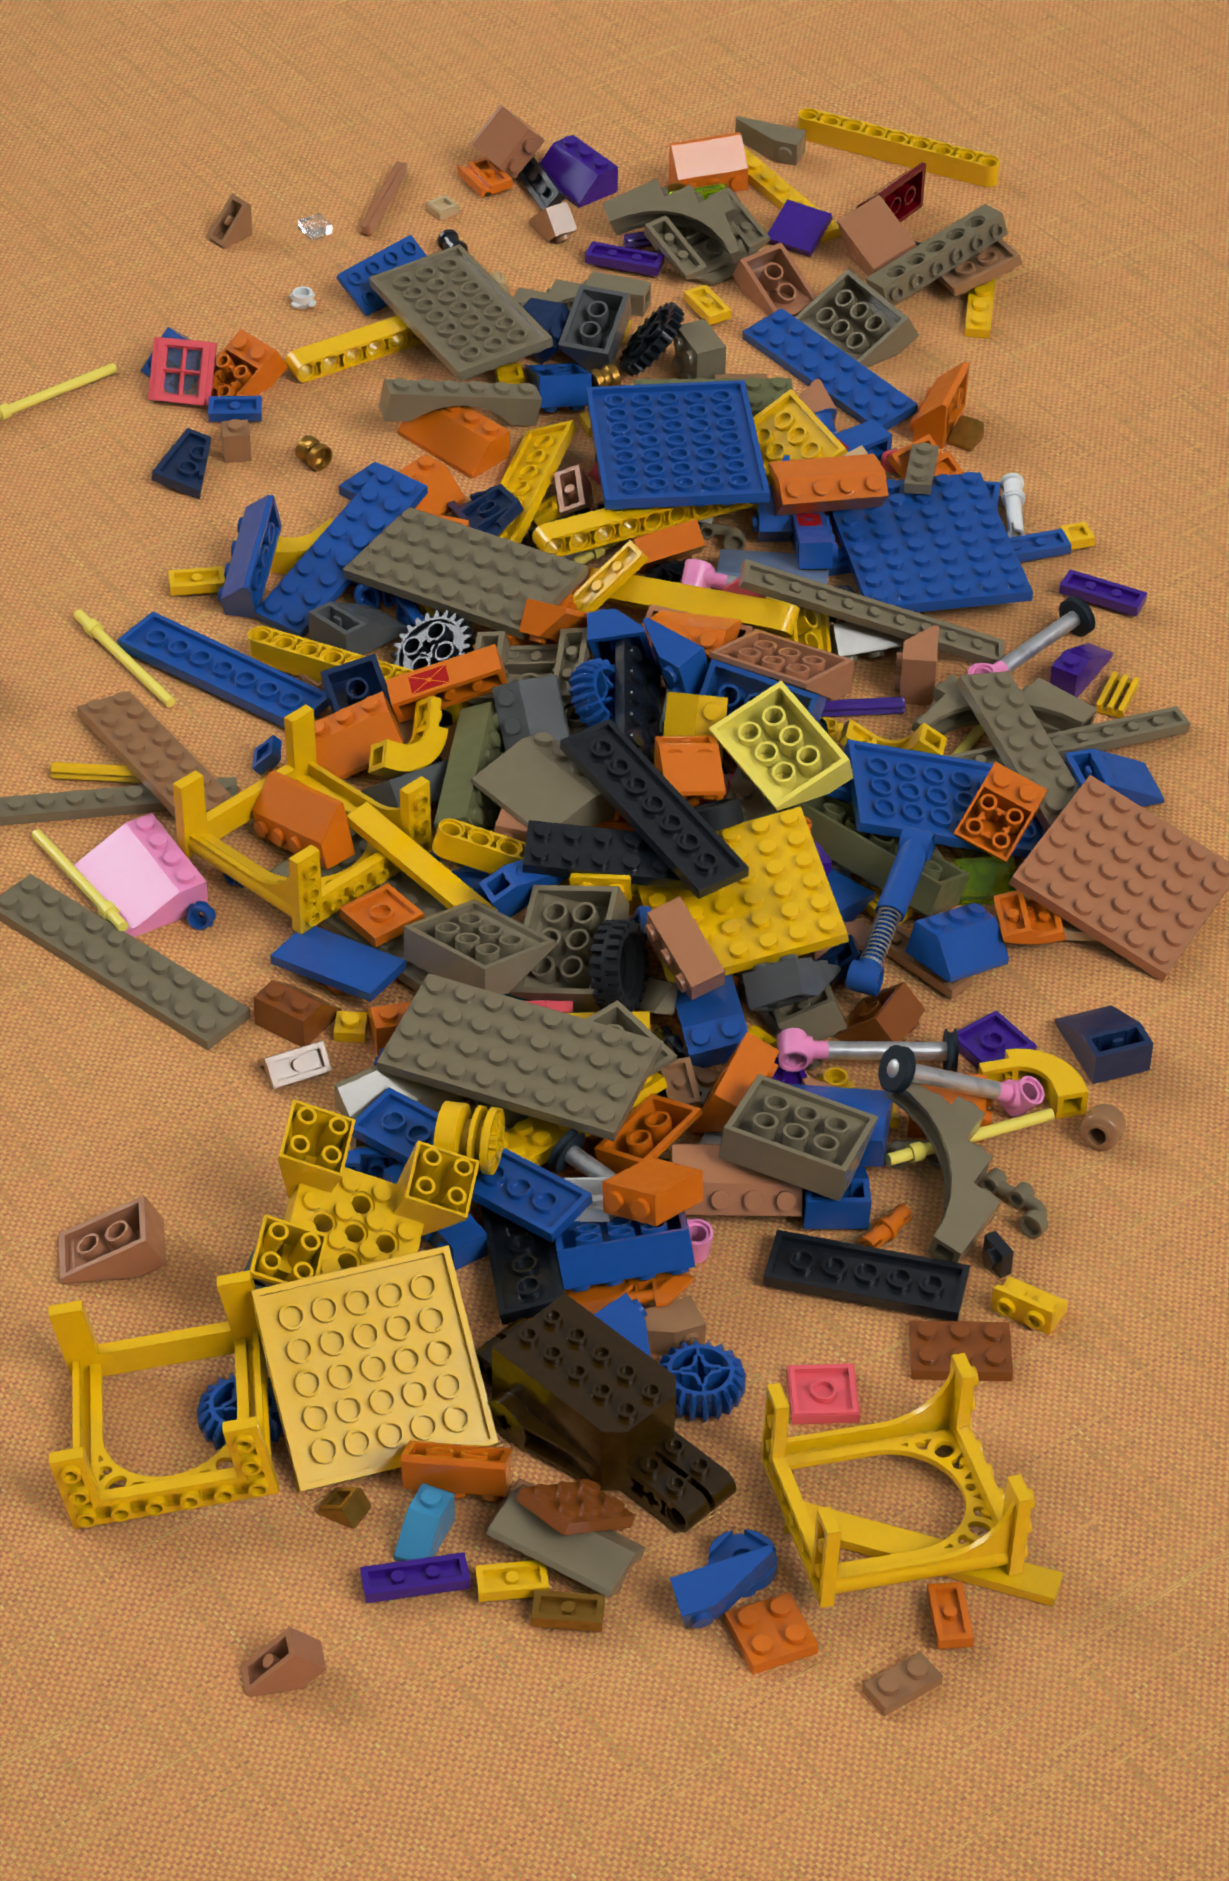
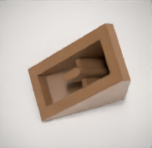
(232, 223)

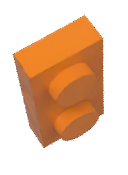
(950, 1615)

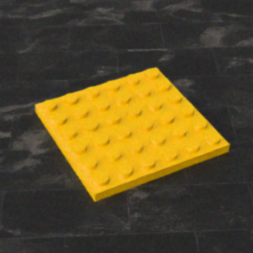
(773, 911)
(371, 1364)

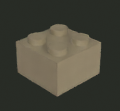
(698, 351)

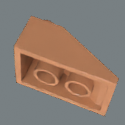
(773, 281)
(114, 1244)

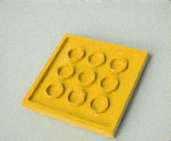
(793, 430)

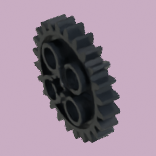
(651, 339)
(434, 641)

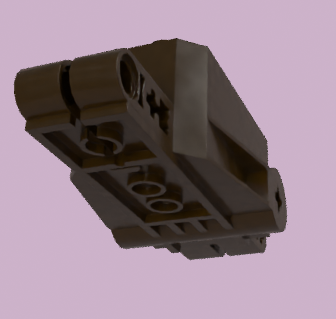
(599, 1412)

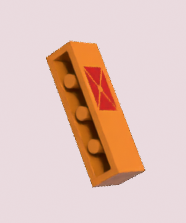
(451, 680)

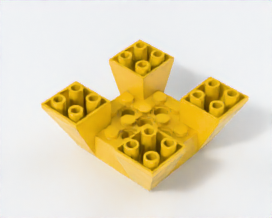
(325, 1196)

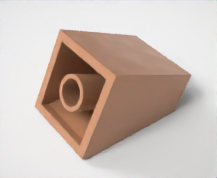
(874, 235)

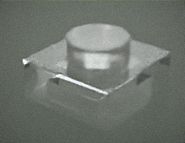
(315, 226)

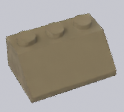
(855, 640)

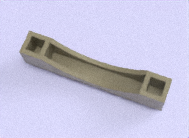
(409, 399)

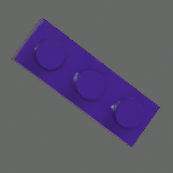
(624, 258)
(1103, 592)
(415, 1577)

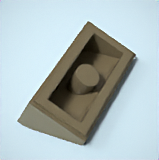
(659, 996)

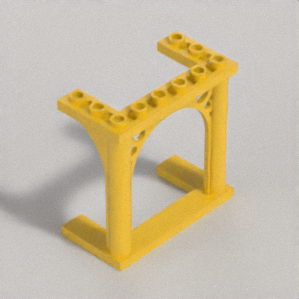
(304, 893)
(934, 1424)
(247, 1438)

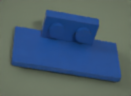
(356, 278)

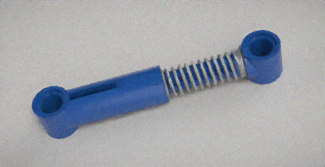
(913, 851)

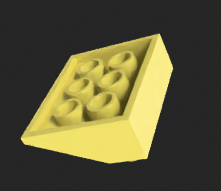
(783, 748)

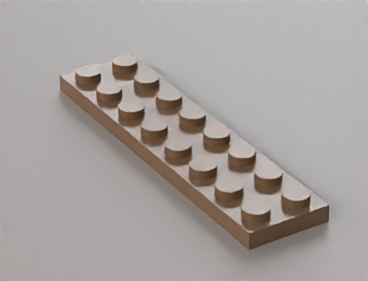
(147, 748)

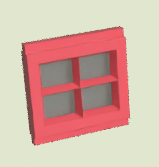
(182, 371)

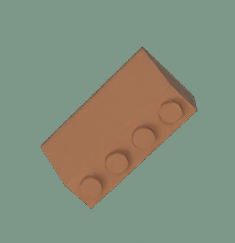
(734, 1188)

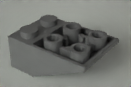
(353, 626)
(787, 982)

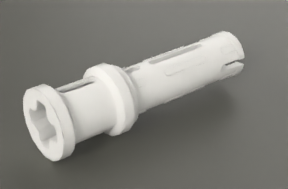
(1013, 499)

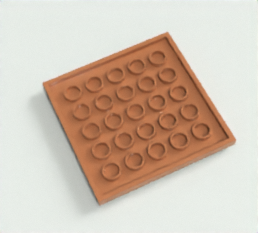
(1124, 877)

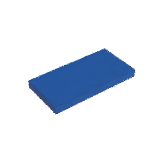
(339, 962)

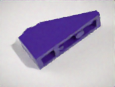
(1078, 667)

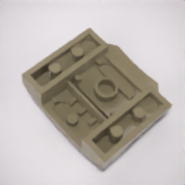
(698, 254)
(538, 660)

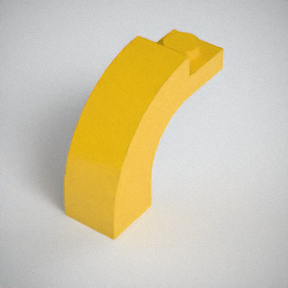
(292, 549)
(923, 739)
(395, 759)
(1060, 1081)

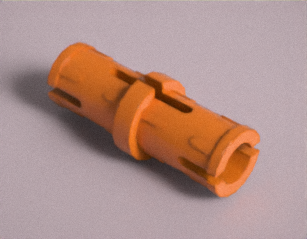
(886, 1227)

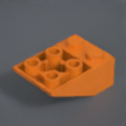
(246, 367)
(691, 765)
(1001, 812)

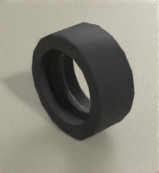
(721, 813)

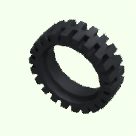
(619, 964)

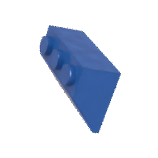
(608, 627)
(958, 942)

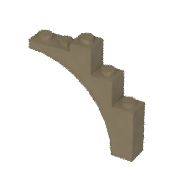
(684, 208)
(566, 291)
(1051, 705)
(963, 1165)

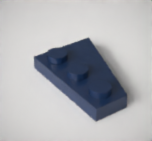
(185, 464)

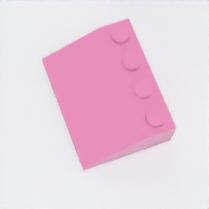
(144, 875)

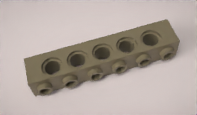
(939, 254)

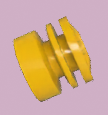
(472, 1136)

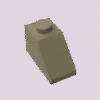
(816, 1016)

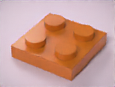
(380, 914)
(771, 1633)

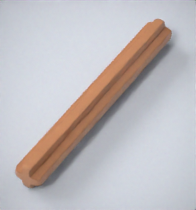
(383, 198)

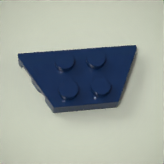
(488, 509)

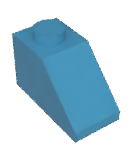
(425, 1523)

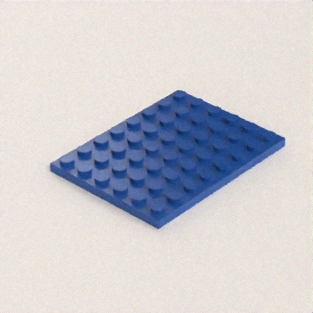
(676, 445)
(933, 548)

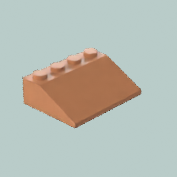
(790, 662)

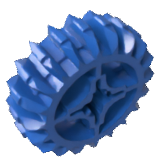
(594, 691)
(706, 1379)
(220, 1405)

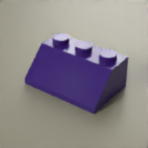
(580, 171)

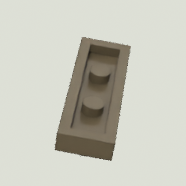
(921, 469)

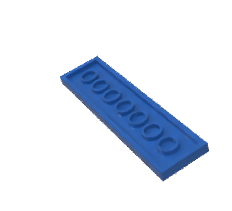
(846, 380)
(319, 572)
(220, 669)
(515, 1191)

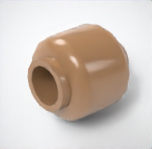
(1102, 1127)

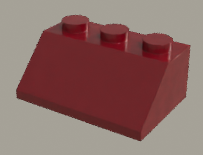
(904, 193)

